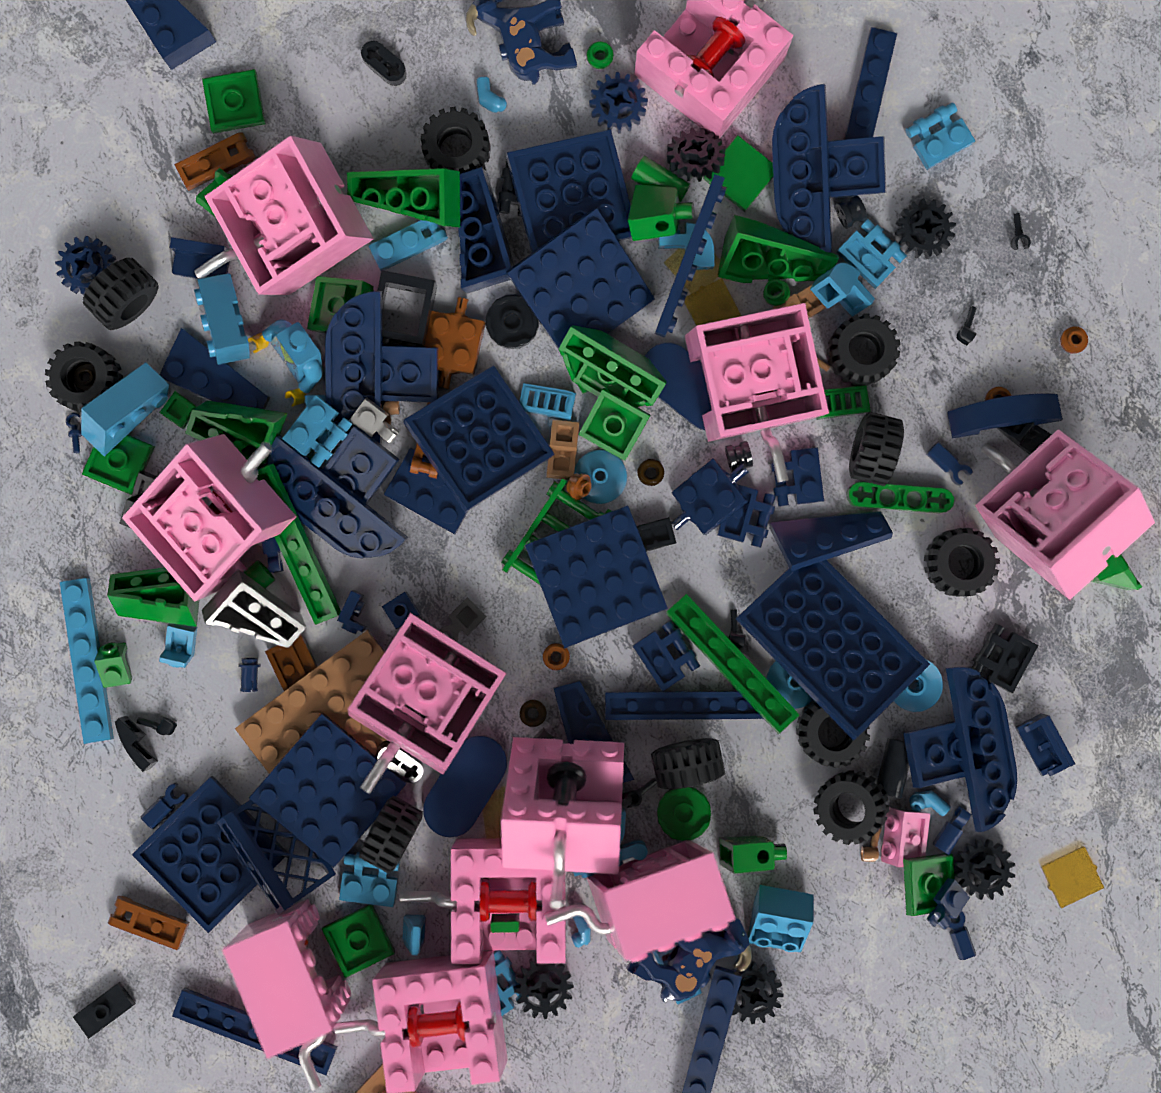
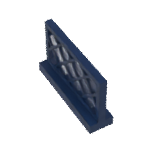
(261, 867)

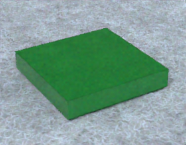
(233, 101)
(744, 173)
(120, 465)
(924, 879)
(358, 940)

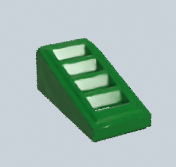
(841, 392)

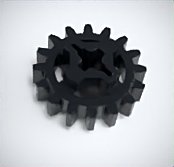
(696, 154)
(925, 217)
(984, 879)
(532, 987)
(768, 1000)

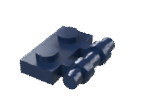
(806, 478)
(738, 524)
(658, 659)

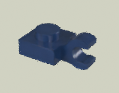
(950, 902)

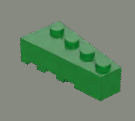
(421, 194)

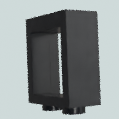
(410, 284)

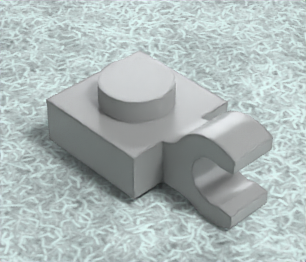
(371, 418)

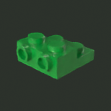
(329, 297)

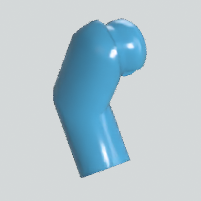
(928, 799)

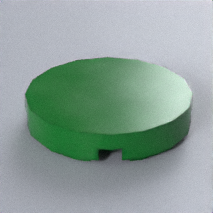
(684, 813)

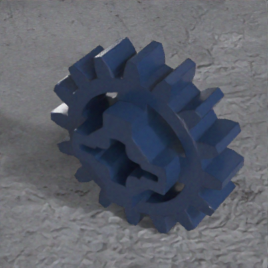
(627, 107)
(81, 277)

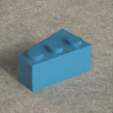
(222, 319)
(122, 408)

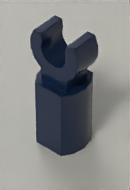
(948, 462)
(273, 551)
(162, 807)
(952, 830)
(961, 938)

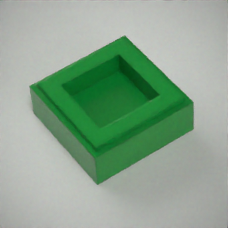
(178, 409)
(505, 923)

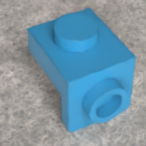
(179, 645)

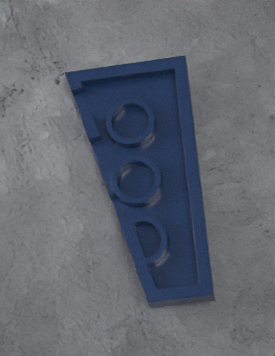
(194, 370)
(823, 538)
(581, 718)

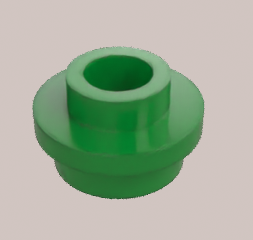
(600, 47)
(774, 286)

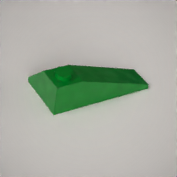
(763, 252)

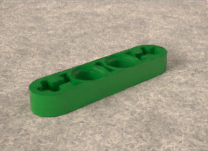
(900, 497)

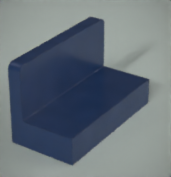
(192, 255)

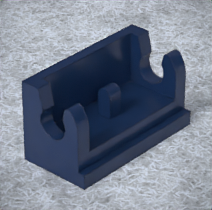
(1045, 745)

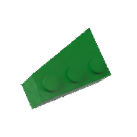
(152, 597)

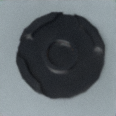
(511, 322)

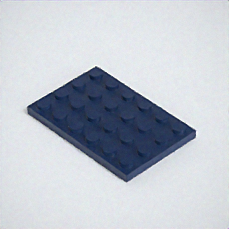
(833, 644)

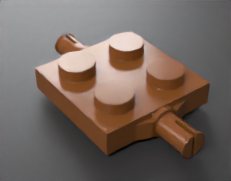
(457, 341)

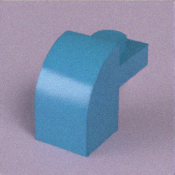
(676, 241)
(842, 286)

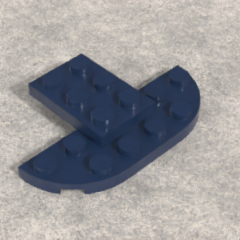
(813, 169)
(364, 368)
(337, 497)
(970, 747)

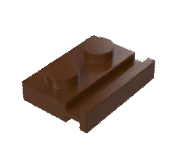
(292, 662)

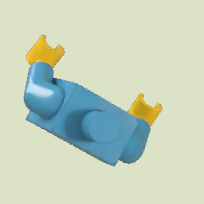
(297, 353)

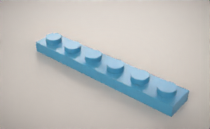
(83, 647)

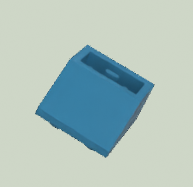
(781, 918)

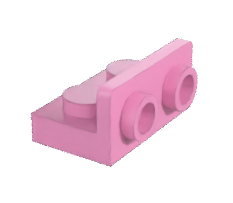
(904, 836)

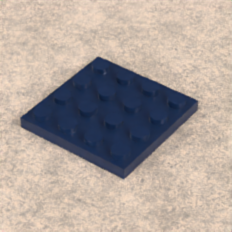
(566, 181)
(581, 280)
(478, 438)
(596, 576)
(319, 790)
(196, 859)

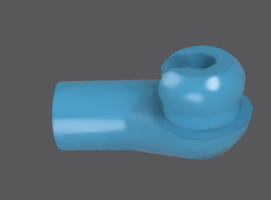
(487, 98)
(582, 937)

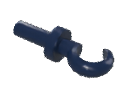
(74, 433)

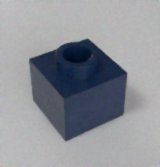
(405, 600)

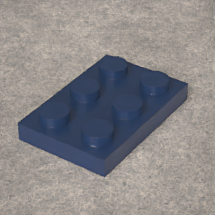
(425, 496)

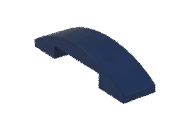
(1004, 412)

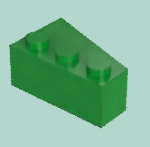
(241, 424)

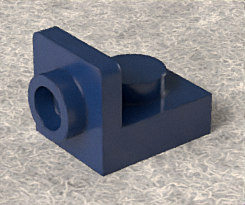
(351, 608)

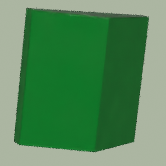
(614, 424)

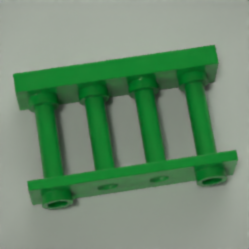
(555, 492)

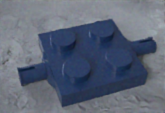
(709, 496)

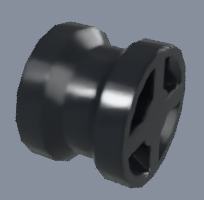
(851, 212)
(739, 454)

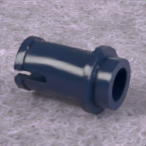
(249, 674)

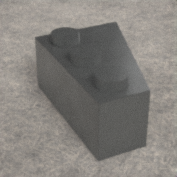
(253, 610)

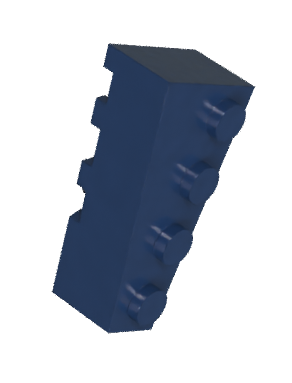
(172, 29)
(482, 237)

